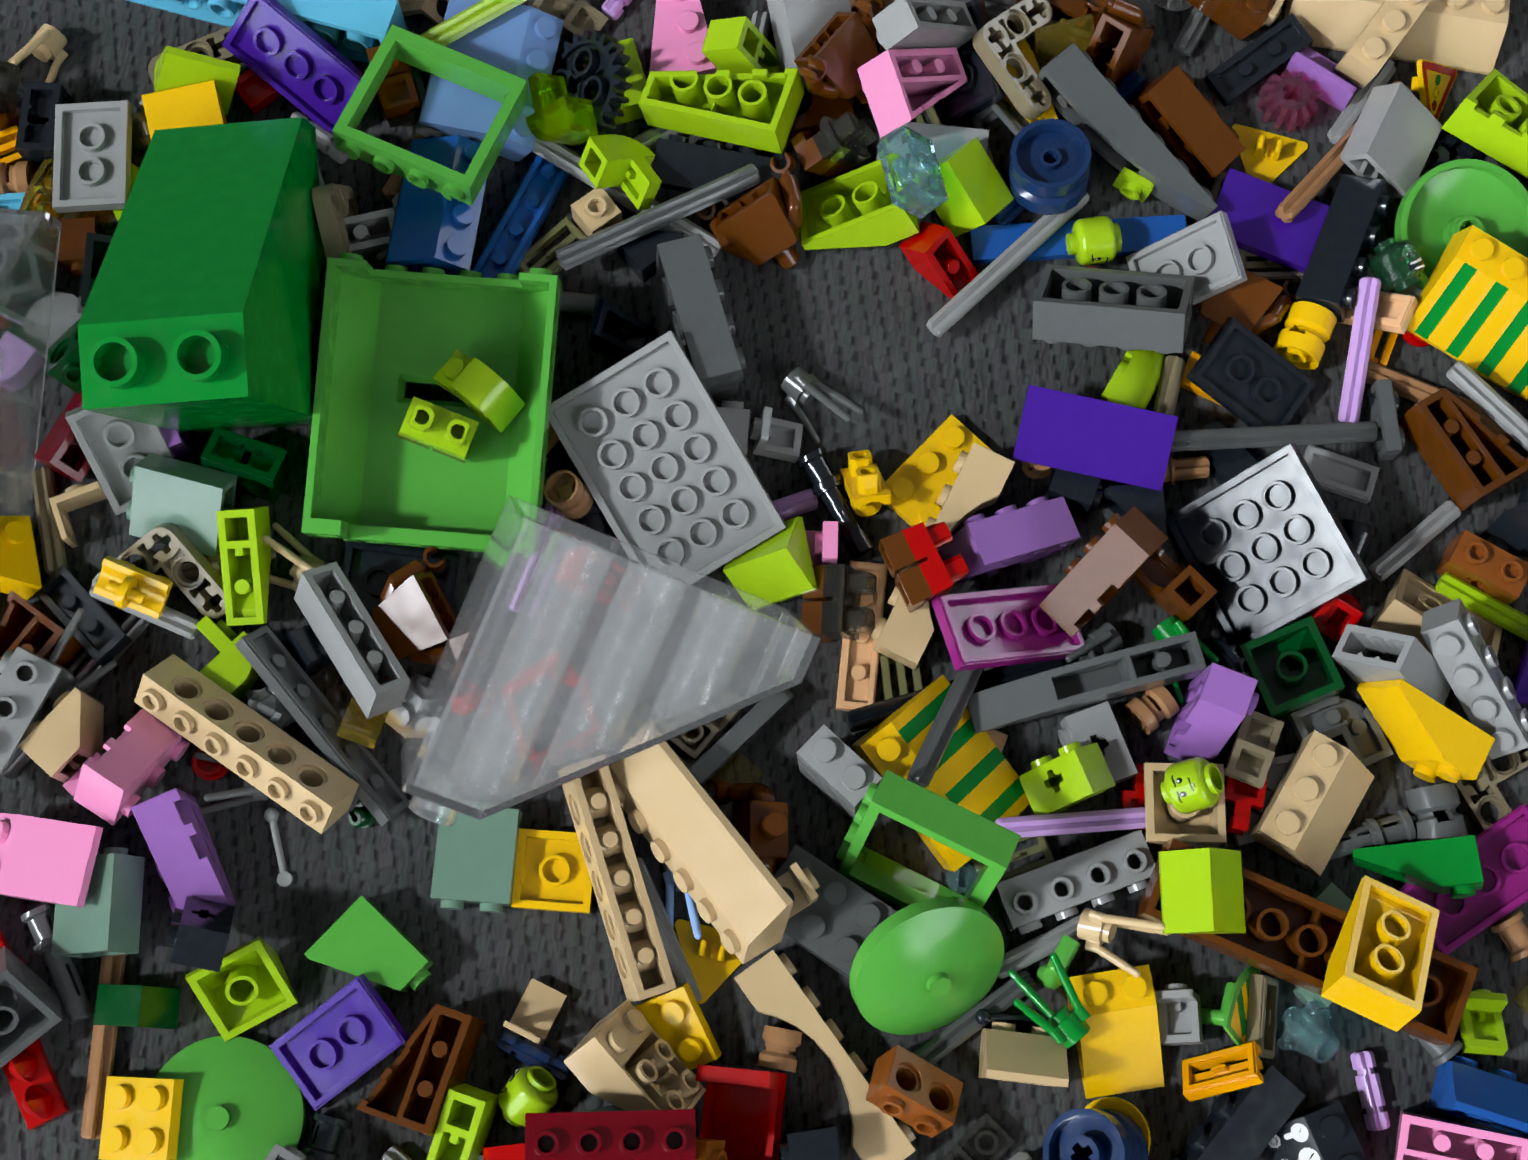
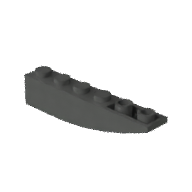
(1119, 132)
(1087, 682)

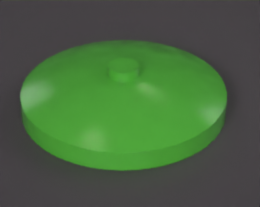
(1462, 196)
(926, 965)
(235, 1100)

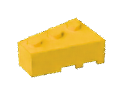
(18, 557)

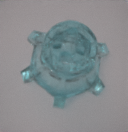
(1309, 1033)

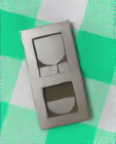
(576, 15)
(1254, 749)

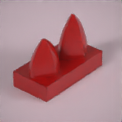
(35, 1086)

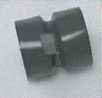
(1434, 799)

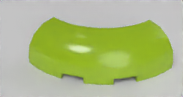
(1135, 378)

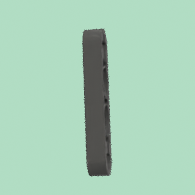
(739, 736)

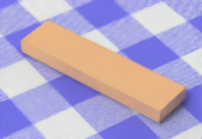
(858, 659)

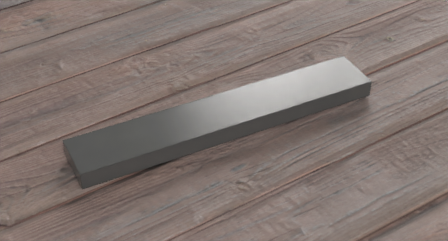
(321, 723)

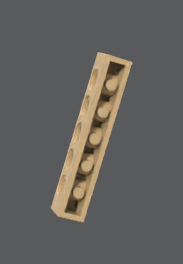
(246, 743)
(618, 885)

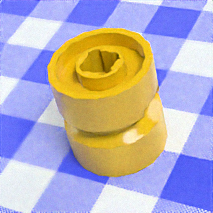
(1305, 333)

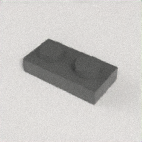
(1383, 411)

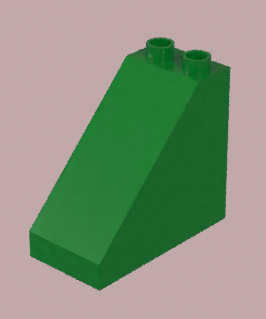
(211, 284)

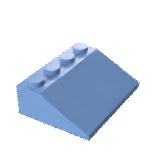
(515, 42)

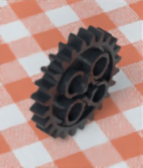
(595, 72)

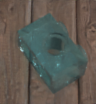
(912, 172)

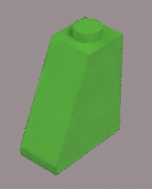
(372, 945)

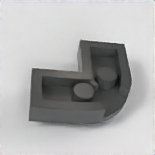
(1348, 722)

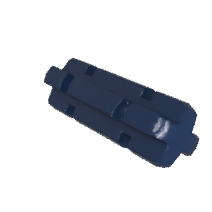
(533, 1054)

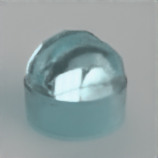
(953, 879)

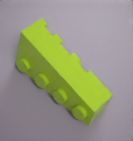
(724, 106)
(1495, 121)

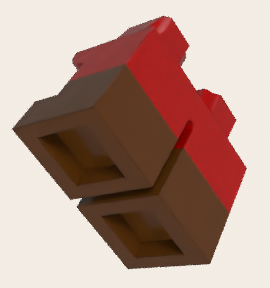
(916, 564)

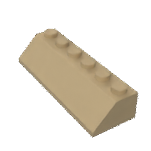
(1446, 32)
(702, 851)

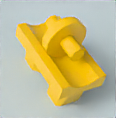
(864, 484)
(133, 587)

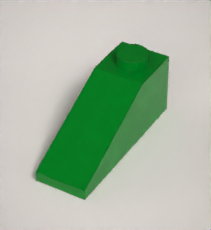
(1434, 865)

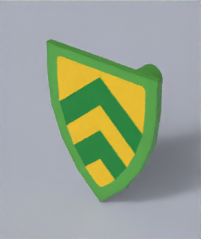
(1233, 1008)

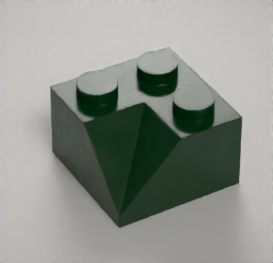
(1291, 668)

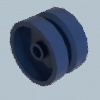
(1049, 166)
(1094, 1136)

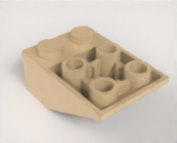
(633, 1065)

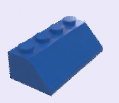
(427, 225)
(1481, 1096)

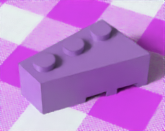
(1013, 536)
(1211, 712)
(182, 848)

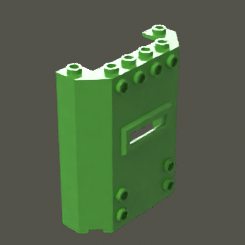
(403, 329)

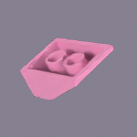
(46, 859)

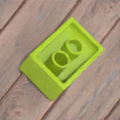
(854, 212)

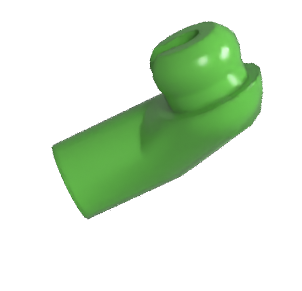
(1066, 952)

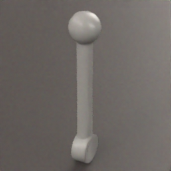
(284, 877)

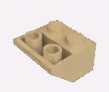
(66, 735)

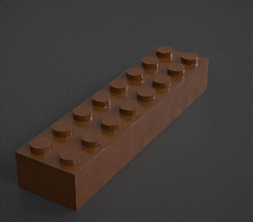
(1295, 938)

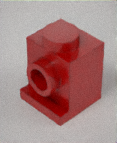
(1335, 615)

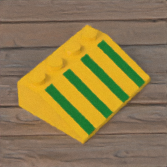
(1479, 309)
(969, 773)

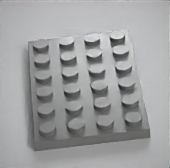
(665, 460)

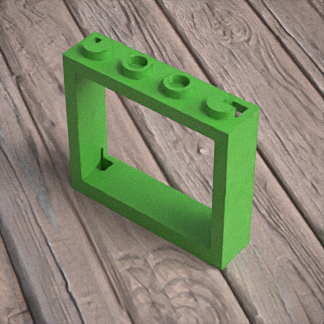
(453, 67)
(934, 818)

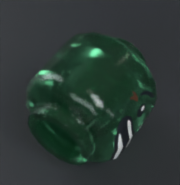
(1397, 265)

